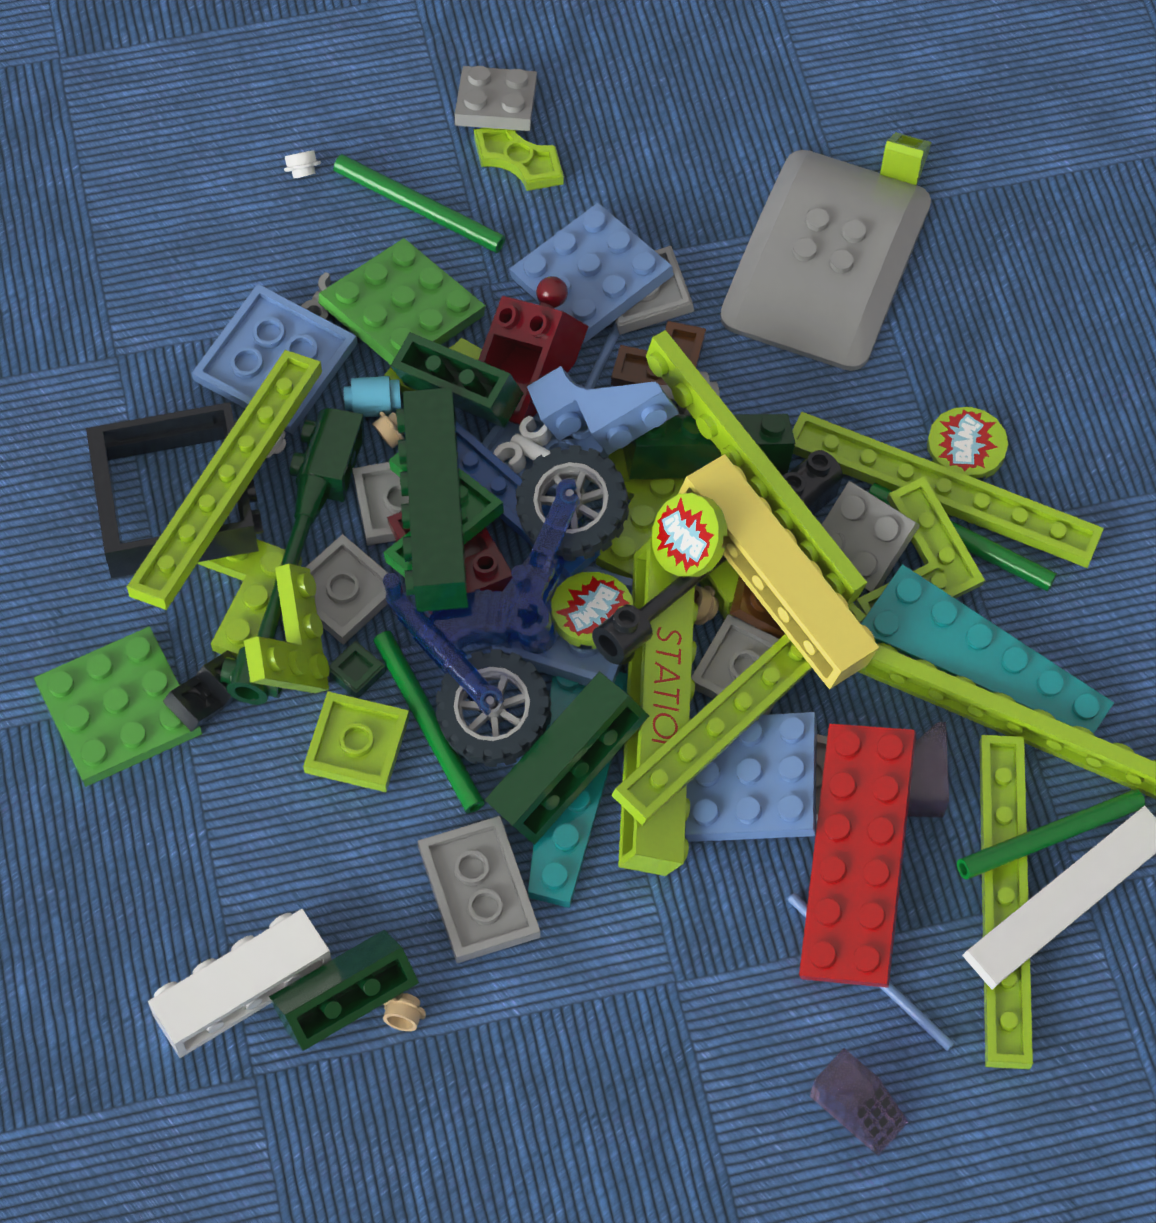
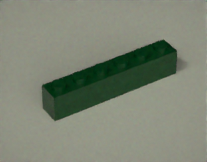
(434, 500)

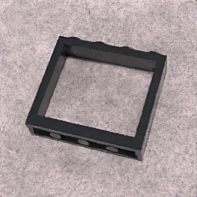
(155, 435)

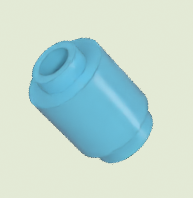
(373, 395)

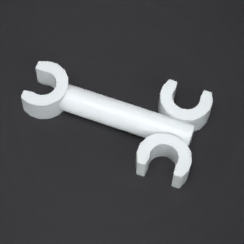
(525, 444)

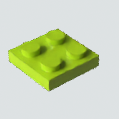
(356, 741)

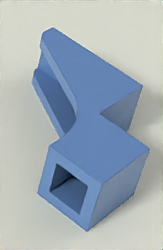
(611, 413)

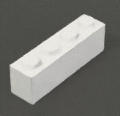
(238, 983)

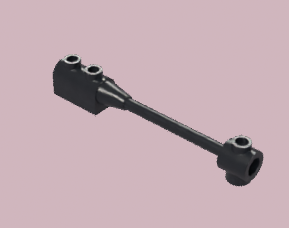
(619, 636)

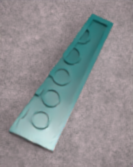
(939, 629)
(562, 849)

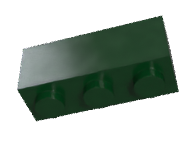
(474, 384)
(344, 989)

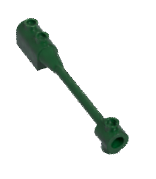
(320, 475)

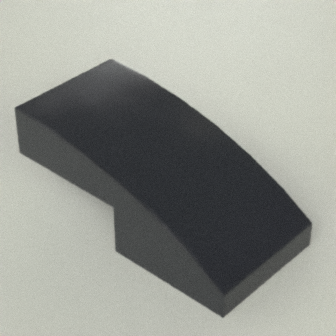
(201, 695)

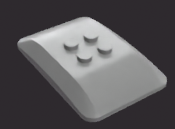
(825, 260)

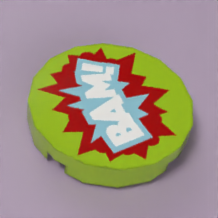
(968, 442)
(689, 535)
(585, 603)

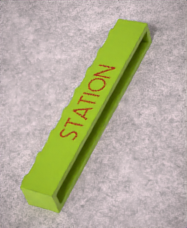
(663, 688)

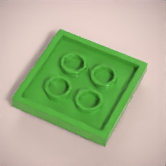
(400, 295)
(114, 706)

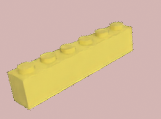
(783, 576)

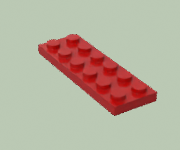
(858, 855)

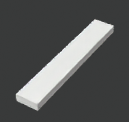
(1064, 899)

